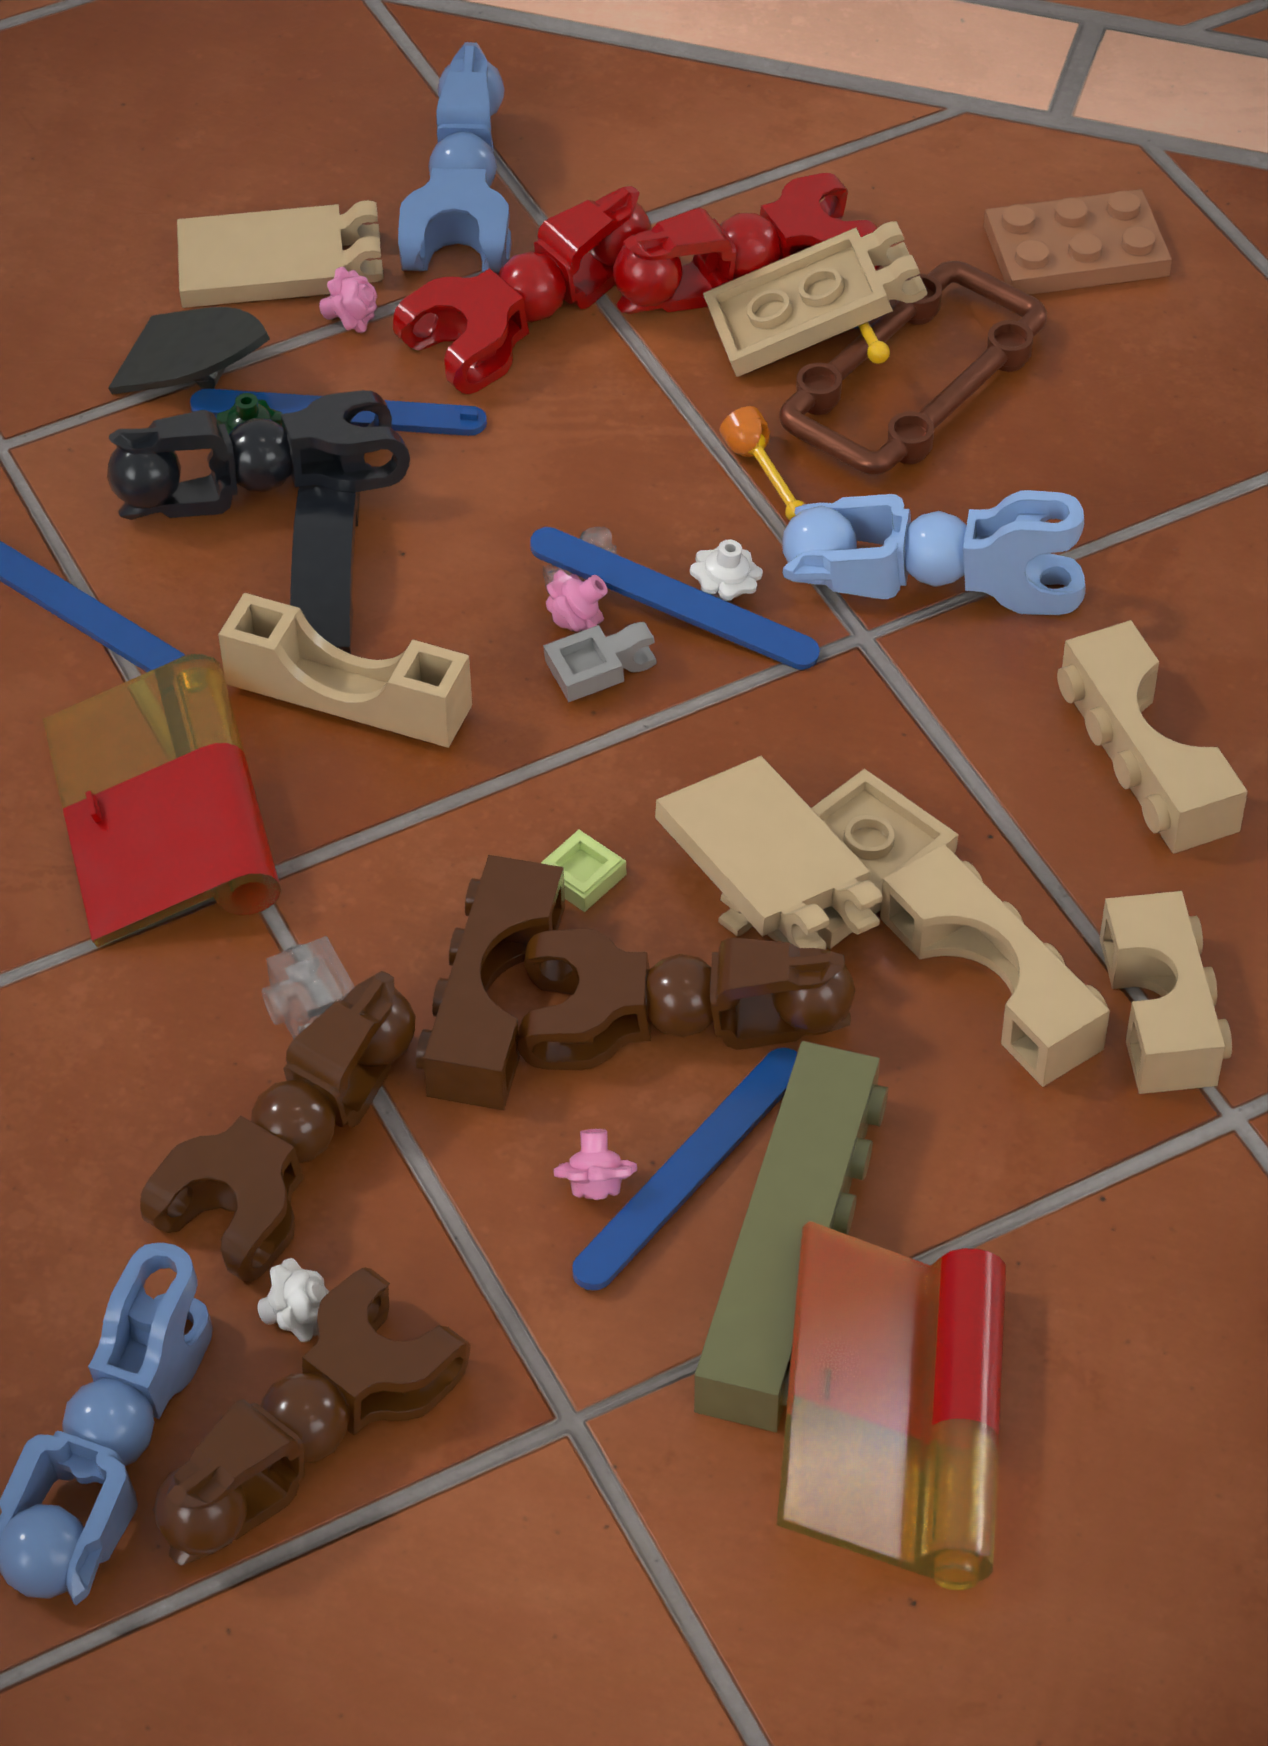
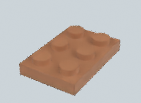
(1077, 242)

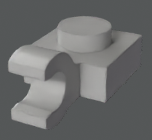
(596, 662)

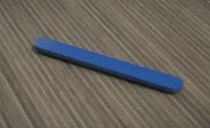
(405, 415)
(675, 598)
(83, 611)
(684, 1172)

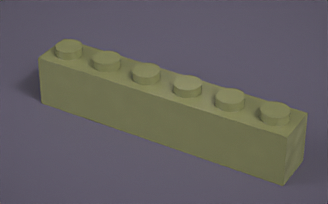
(803, 1178)

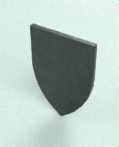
(188, 348)

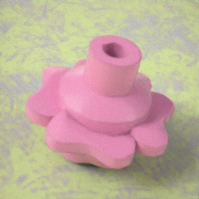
(350, 299)
(574, 601)
(595, 1169)

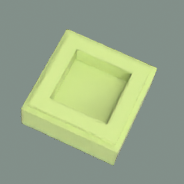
(588, 869)

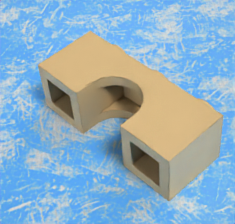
(1158, 947)

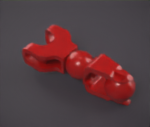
(650, 265)
(493, 311)

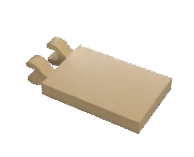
(274, 253)
(813, 296)
(879, 829)
(770, 853)

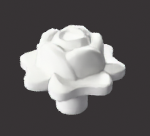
(726, 571)
(293, 1299)

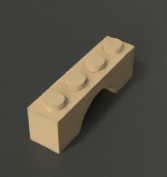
(280, 655)
(1182, 788)
(947, 910)

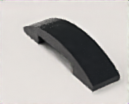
(324, 561)

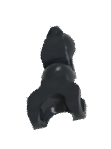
(258, 454)

